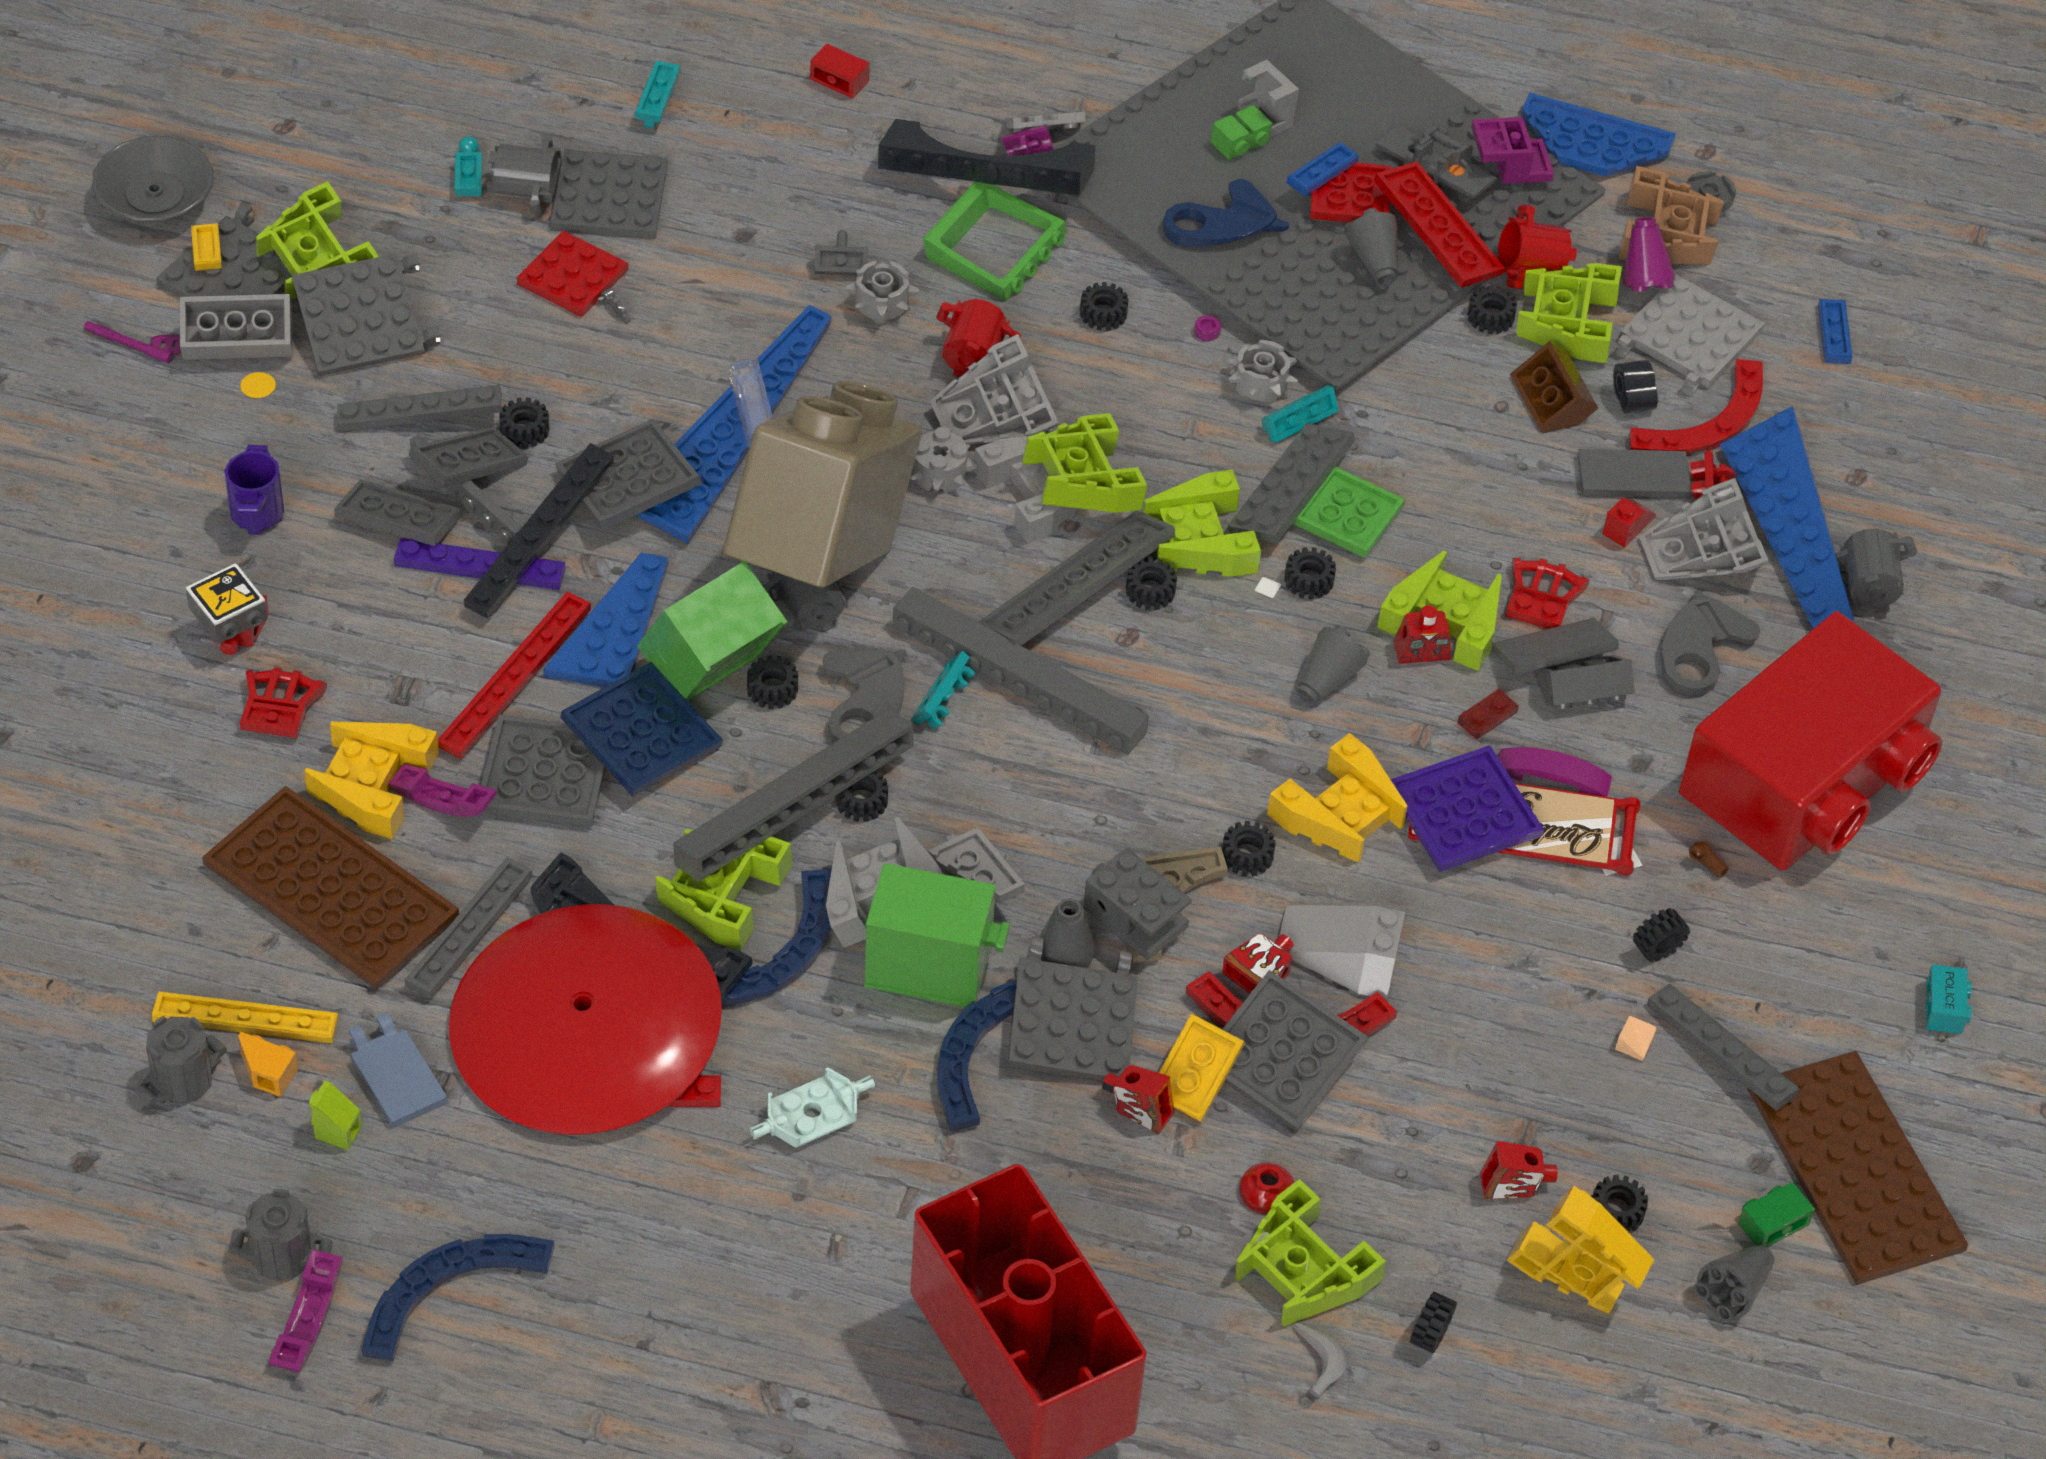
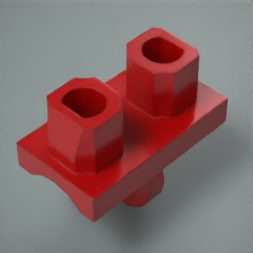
(1709, 471)

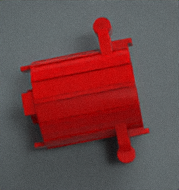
(1532, 246)
(972, 332)

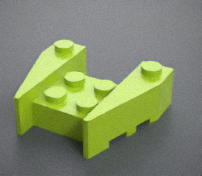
(305, 239)
(1564, 306)
(1080, 469)
(1198, 532)
(1467, 608)
(711, 903)
(1302, 1263)

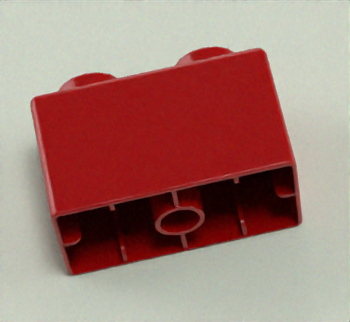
(1812, 742)
(1026, 1319)

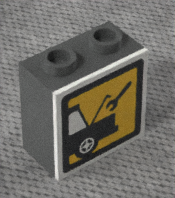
(226, 603)

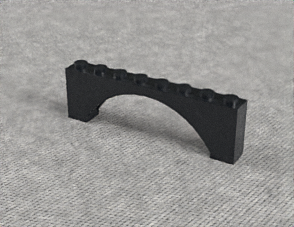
(1057, 171)

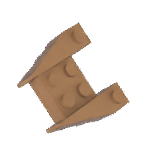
(1679, 213)

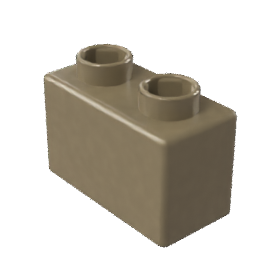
(824, 485)

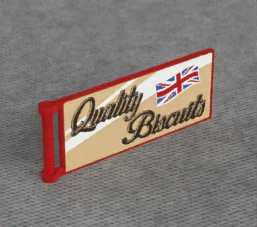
(1576, 828)

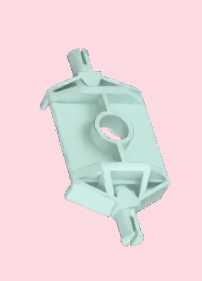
(830, 1095)

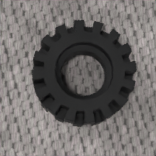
(1104, 295)
(1492, 299)
(524, 411)
(1310, 561)
(1151, 595)
(772, 694)
(864, 806)
(1248, 861)
(1661, 934)
(1625, 1191)
(1433, 1322)

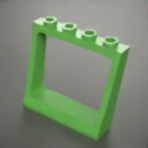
(966, 213)

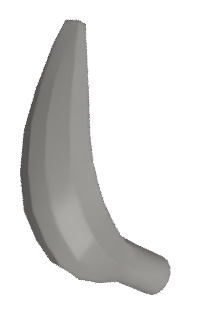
(1331, 1354)

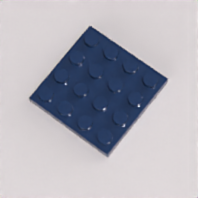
(641, 729)

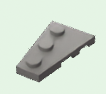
(1069, 120)
(976, 859)

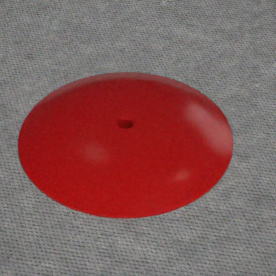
(595, 1069)

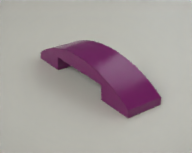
(1555, 767)
(439, 795)
(308, 1313)

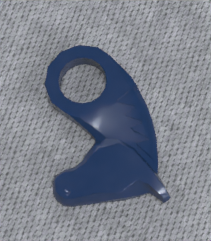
(1243, 218)

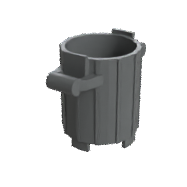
(525, 172)
(1874, 567)
(809, 604)
(179, 1061)
(277, 1236)

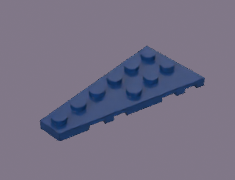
(608, 638)

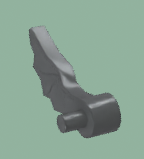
(609, 297)

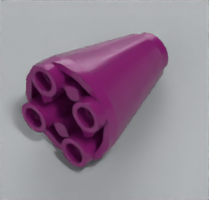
(1647, 258)

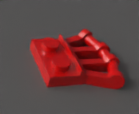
(1540, 607)
(279, 715)

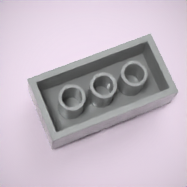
(236, 326)

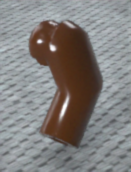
(1702, 852)

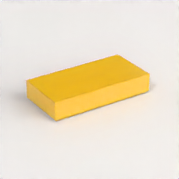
(206, 247)

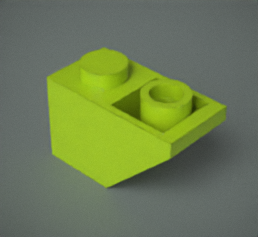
(334, 1116)

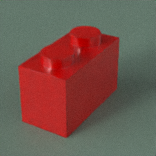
(839, 71)

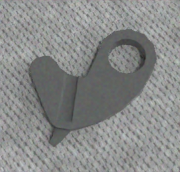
(1691, 639)

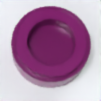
(1207, 328)

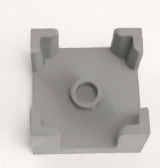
(1272, 94)

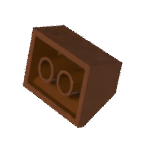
(1553, 389)

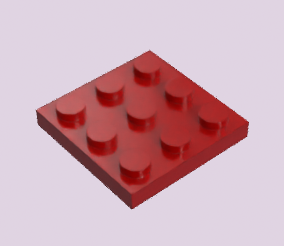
(1349, 194)
(572, 273)

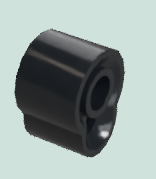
(1635, 386)

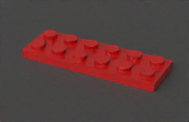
(1439, 224)

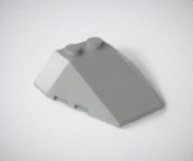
(996, 398)
(1705, 538)
(1347, 942)

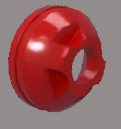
(1261, 1196)

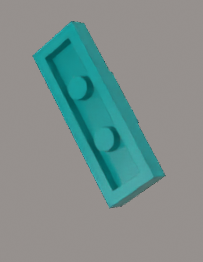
(657, 93)
(1299, 412)
(942, 691)

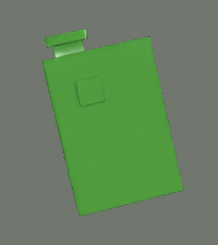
(713, 631)
(931, 935)

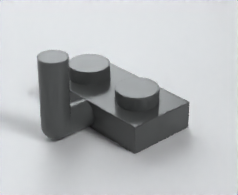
(840, 258)

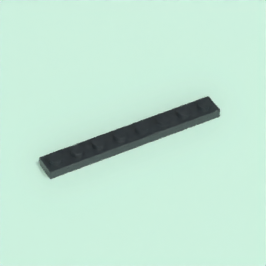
(538, 531)

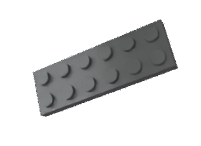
(1292, 482)

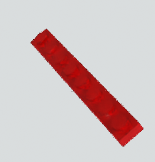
(513, 675)

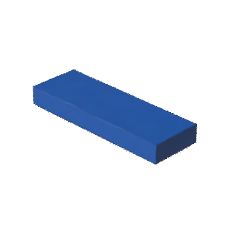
(1322, 169)
(1835, 331)

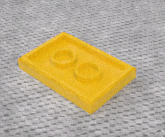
(1200, 1065)

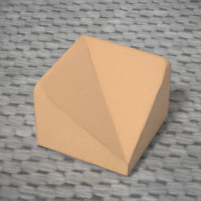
(1636, 1038)

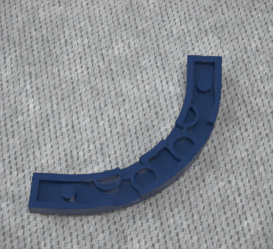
(796, 954)
(957, 1051)
(439, 1266)

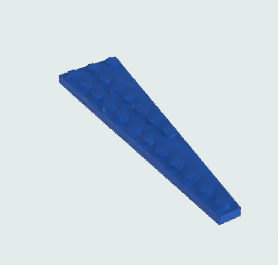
(717, 438)
(1784, 497)

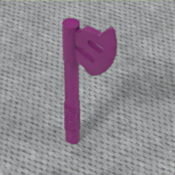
(153, 350)

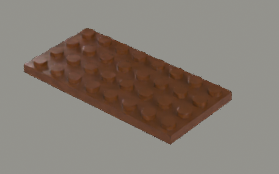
(331, 887)
(1860, 1171)

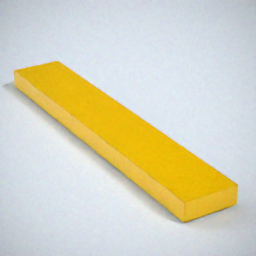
(249, 1017)

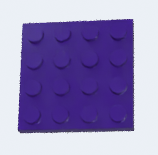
(1466, 808)

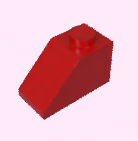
(1626, 521)

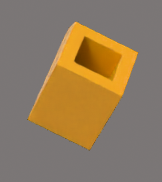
(268, 1064)

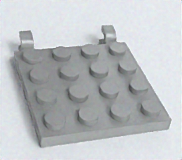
(1690, 333)

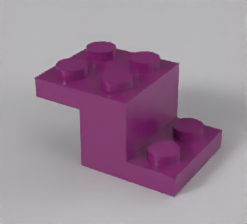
(1509, 146)

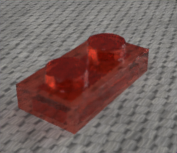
(1488, 714)

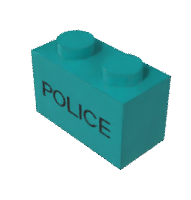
(1948, 999)

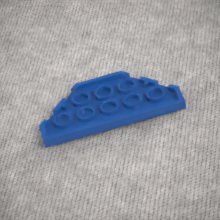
(1592, 138)

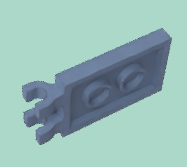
(395, 1073)

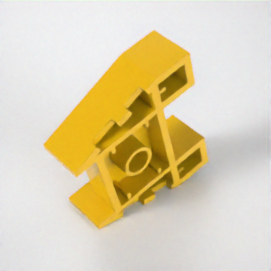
(364, 766)
(1347, 809)
(1592, 1256)

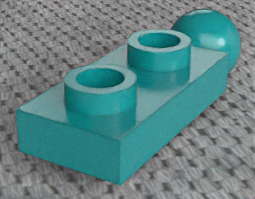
(468, 168)

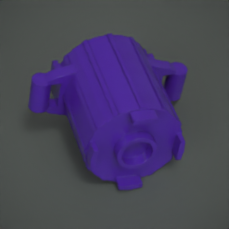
(254, 489)

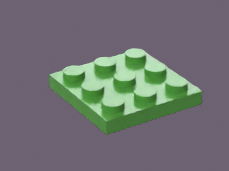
(1350, 512)

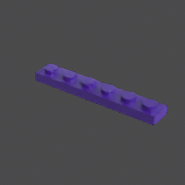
(472, 563)

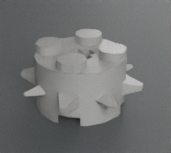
(882, 291)
(1262, 371)
(941, 461)

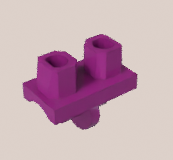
(1028, 141)

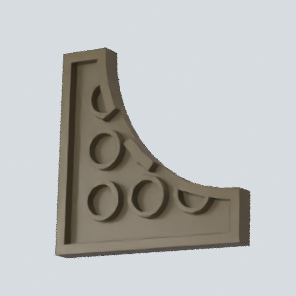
(1185, 871)

